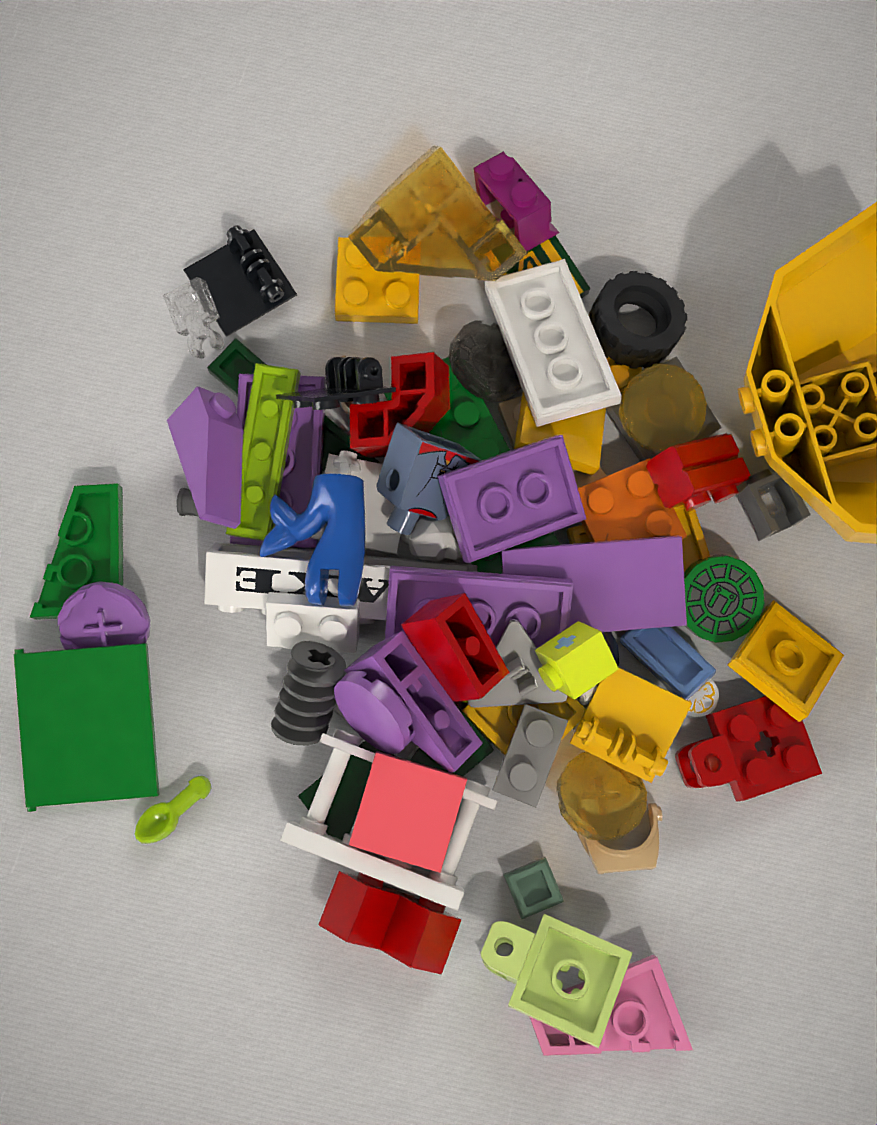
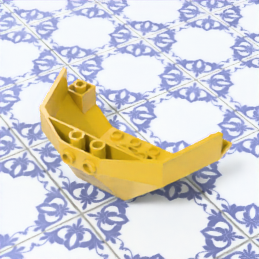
(817, 378)

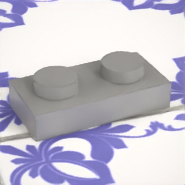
(530, 755)

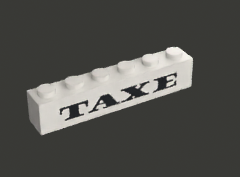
(242, 579)

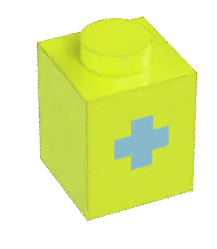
(575, 660)

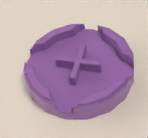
(102, 617)

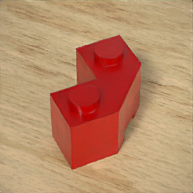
(419, 402)
(385, 919)

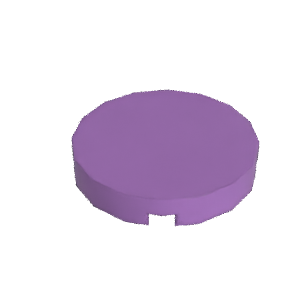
(374, 712)

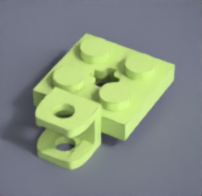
(535, 969)

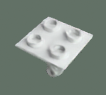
(377, 507)

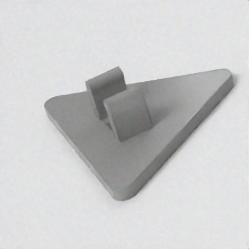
(523, 682)

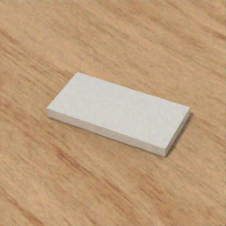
(552, 343)

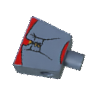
(411, 475)

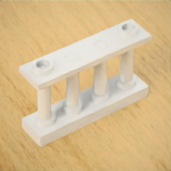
(311, 836)

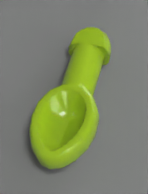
(163, 817)

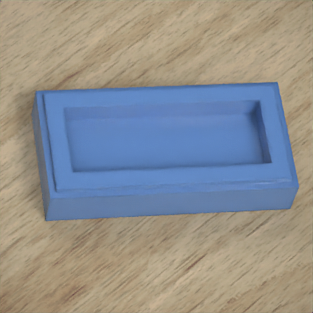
(669, 659)

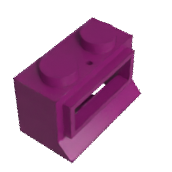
(523, 201)

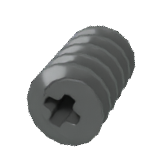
(308, 693)

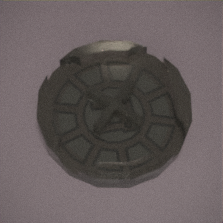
(483, 362)

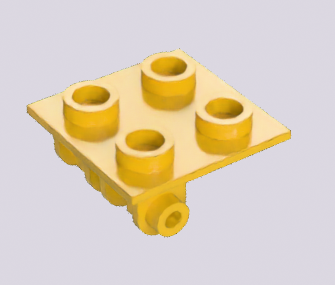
(631, 724)

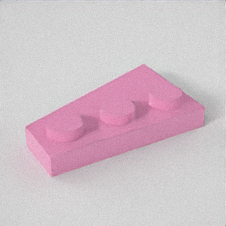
(640, 1020)

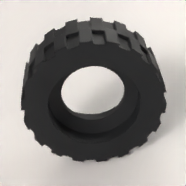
(654, 297)

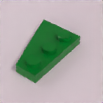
(87, 547)

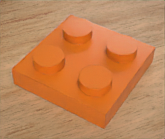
(627, 507)

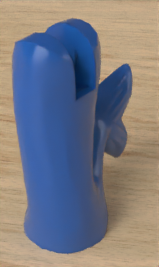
(340, 505)

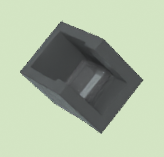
(772, 504)

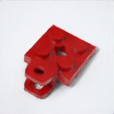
(734, 759)

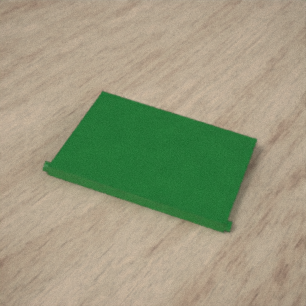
(86, 725)

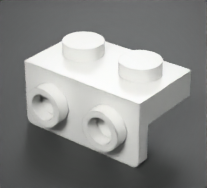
(294, 620)

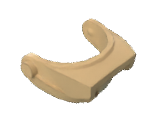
(639, 858)

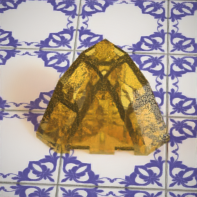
(435, 226)

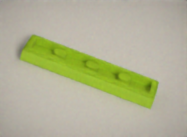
(264, 448)

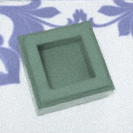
(533, 888)

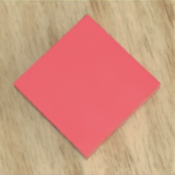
(408, 811)

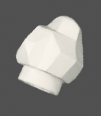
(433, 540)

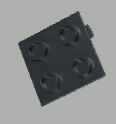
(242, 280)
(346, 381)

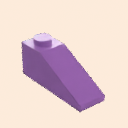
(211, 454)
(436, 720)

